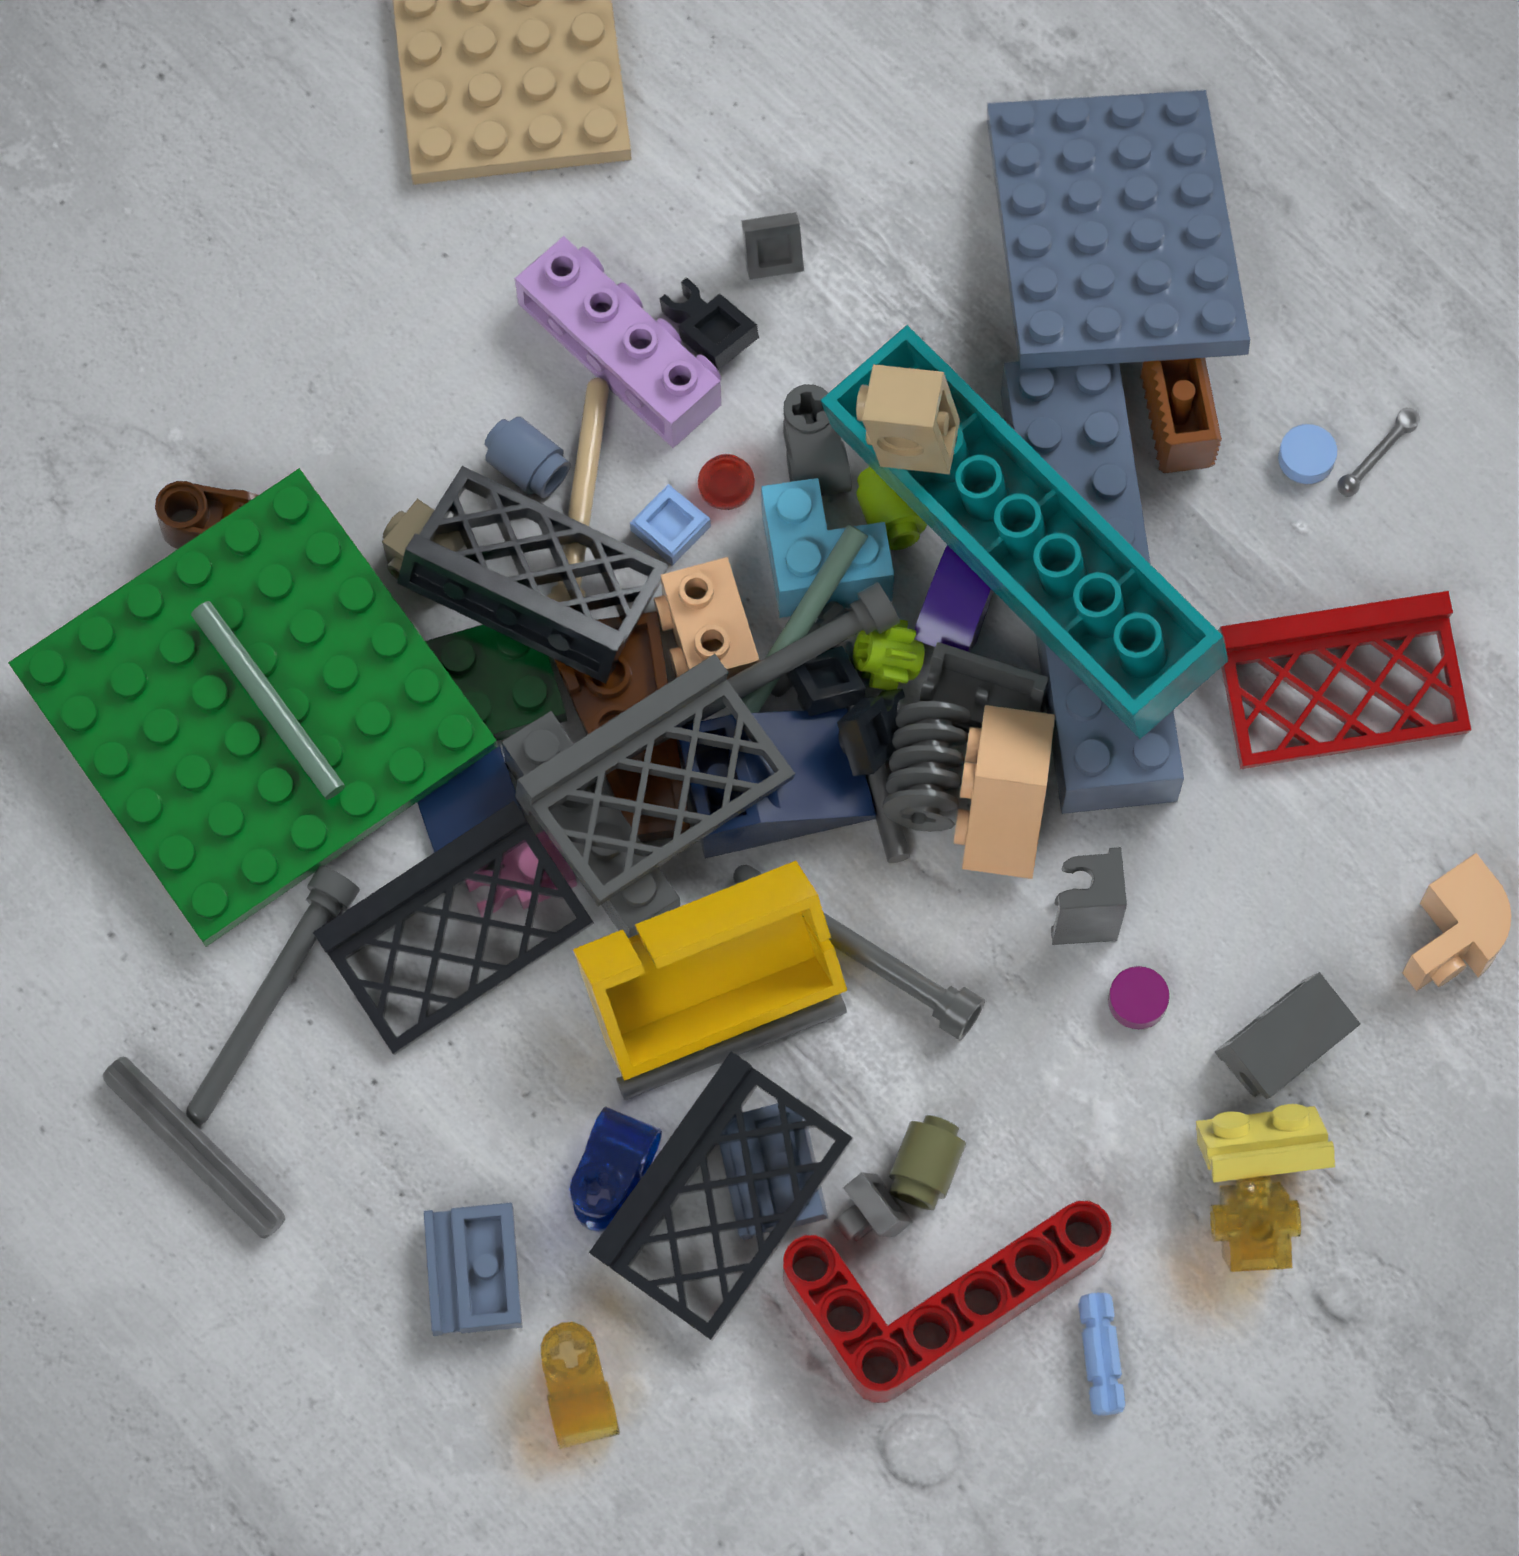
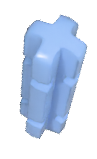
(1101, 1354)

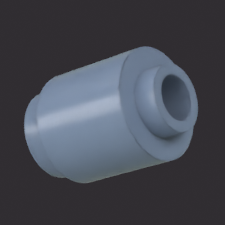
(526, 456)

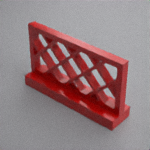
(1335, 630)

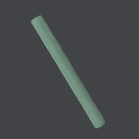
(812, 603)
(268, 700)

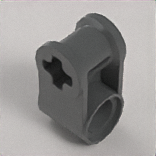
(814, 448)

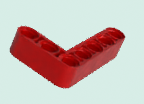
(943, 1308)

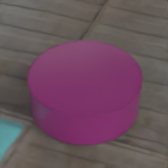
(1138, 997)

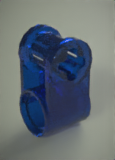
(613, 1160)

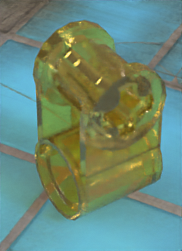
(578, 1395)

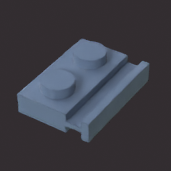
(766, 1155)
(472, 1269)

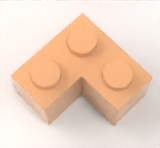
(1005, 791)

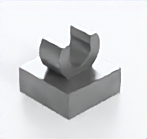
(772, 245)
(872, 1209)

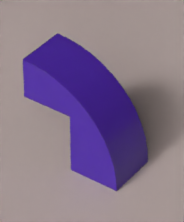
(953, 605)

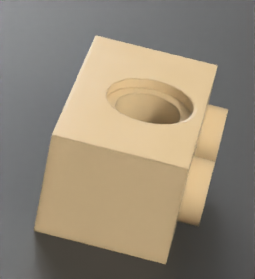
(909, 418)

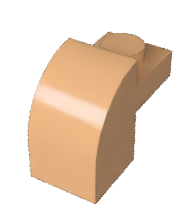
(1474, 921)

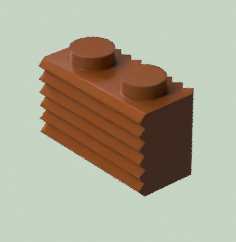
(1181, 414)

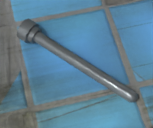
(868, 613)
(328, 896)
(952, 1007)

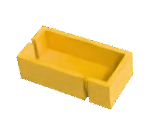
(711, 970)

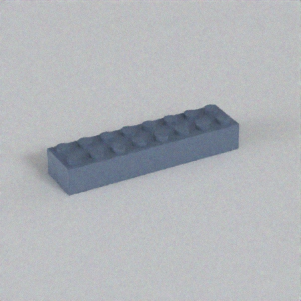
(1083, 432)

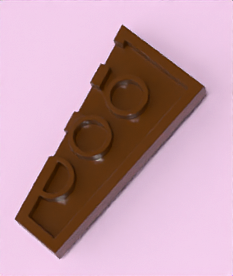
(636, 676)

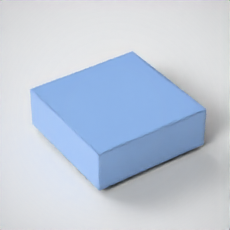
(670, 524)

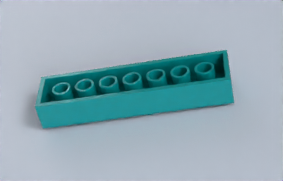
(1045, 551)

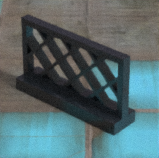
(514, 602)
(425, 884)
(677, 1165)

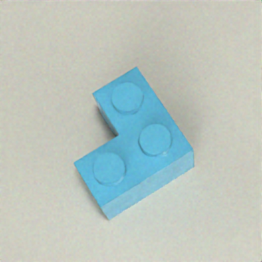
(801, 544)

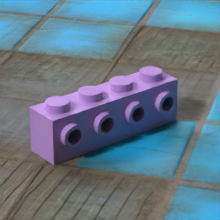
(619, 340)

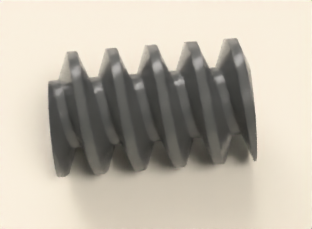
(922, 765)

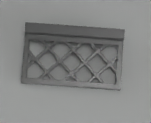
(626, 737)

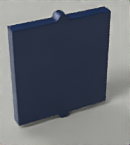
(467, 799)

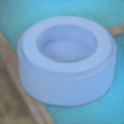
(1307, 454)

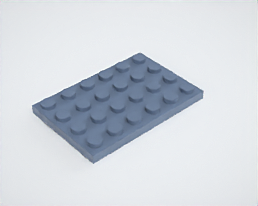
(1116, 230)

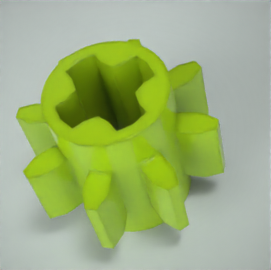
(889, 656)

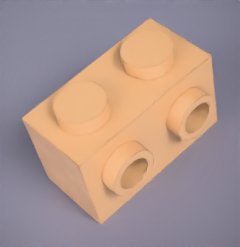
(705, 618)

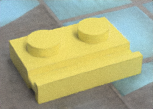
(1264, 1143)

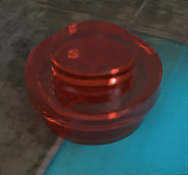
(726, 482)

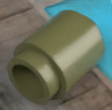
(926, 1162)

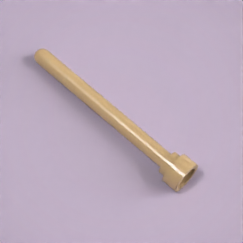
(585, 473)

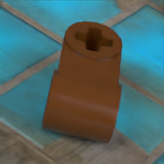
(209, 502)

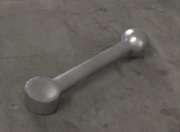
(1406, 422)

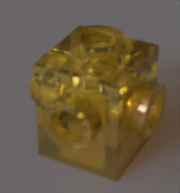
(1258, 1243)

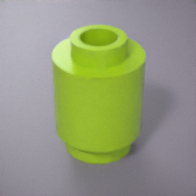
(883, 504)

